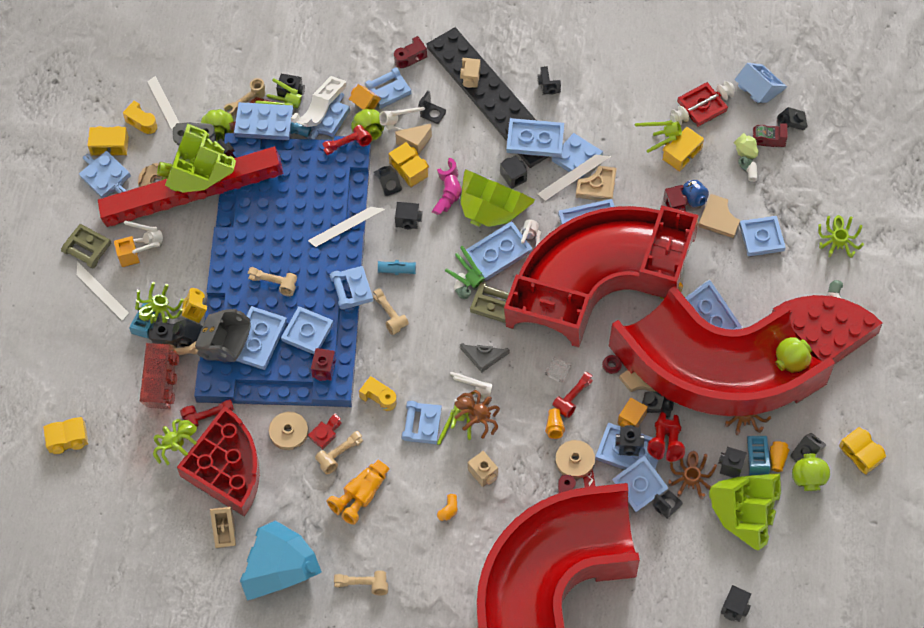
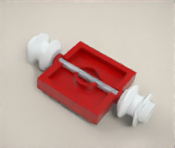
(703, 103)

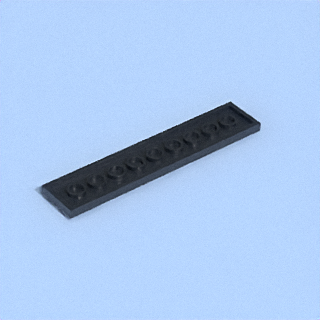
(492, 95)

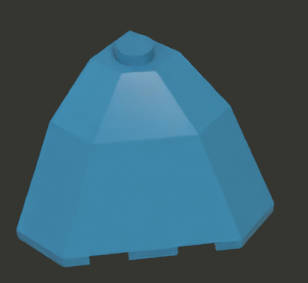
(277, 561)

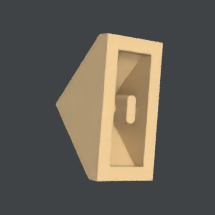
(415, 137)
(223, 527)

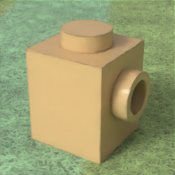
(483, 469)

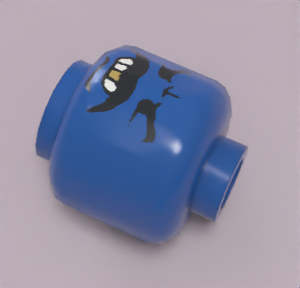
(695, 192)

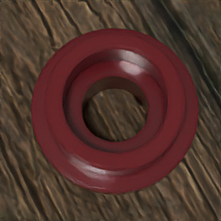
(612, 359)

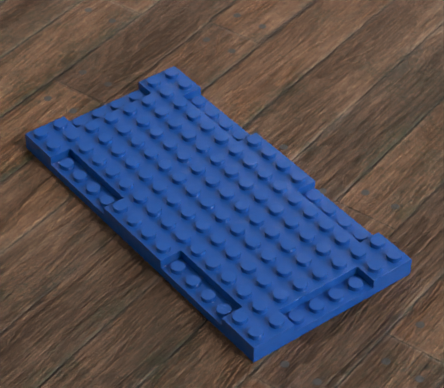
(269, 230)

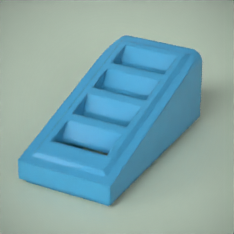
(139, 330)
(758, 467)

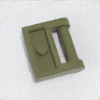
(88, 240)
(489, 306)

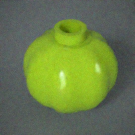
(220, 121)
(370, 121)
(793, 355)
(810, 472)

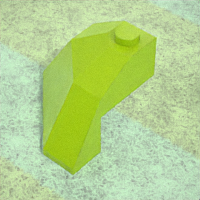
(198, 162)
(489, 201)
(747, 506)

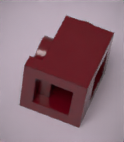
(674, 198)

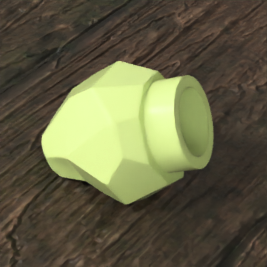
(746, 146)

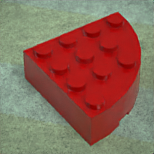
(831, 325)
(224, 463)

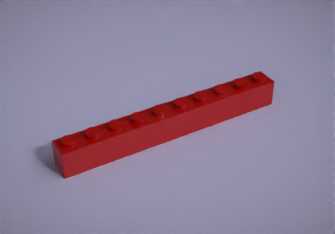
(158, 197)

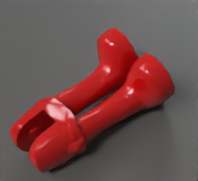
(671, 428)

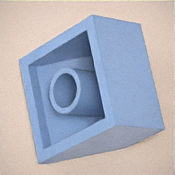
(759, 82)

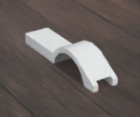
(320, 102)

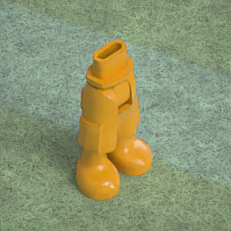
(361, 489)

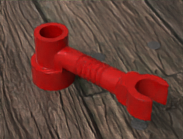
(359, 134)
(564, 404)
(190, 413)

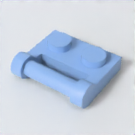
(391, 92)
(357, 284)
(428, 423)

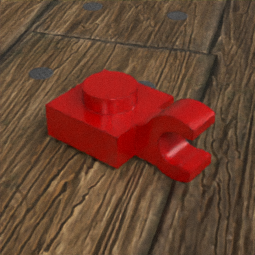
(324, 433)

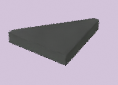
(483, 356)

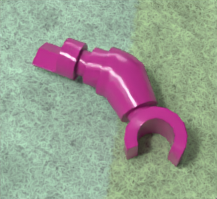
(452, 188)

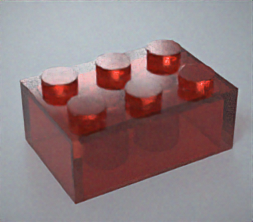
(159, 376)

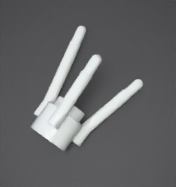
(389, 118)
(530, 231)
(152, 237)
(483, 387)

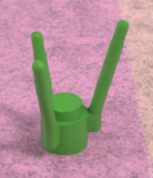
(473, 276)

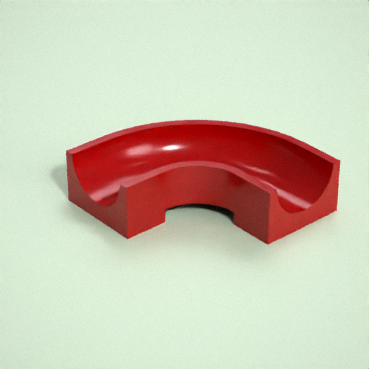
(597, 256)
(714, 366)
(553, 550)

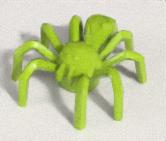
(839, 235)
(158, 305)
(175, 439)

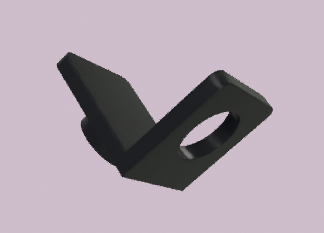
(425, 102)
(385, 174)
(808, 445)
(663, 507)

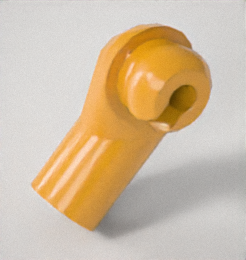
(449, 510)

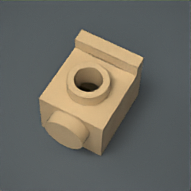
(470, 72)

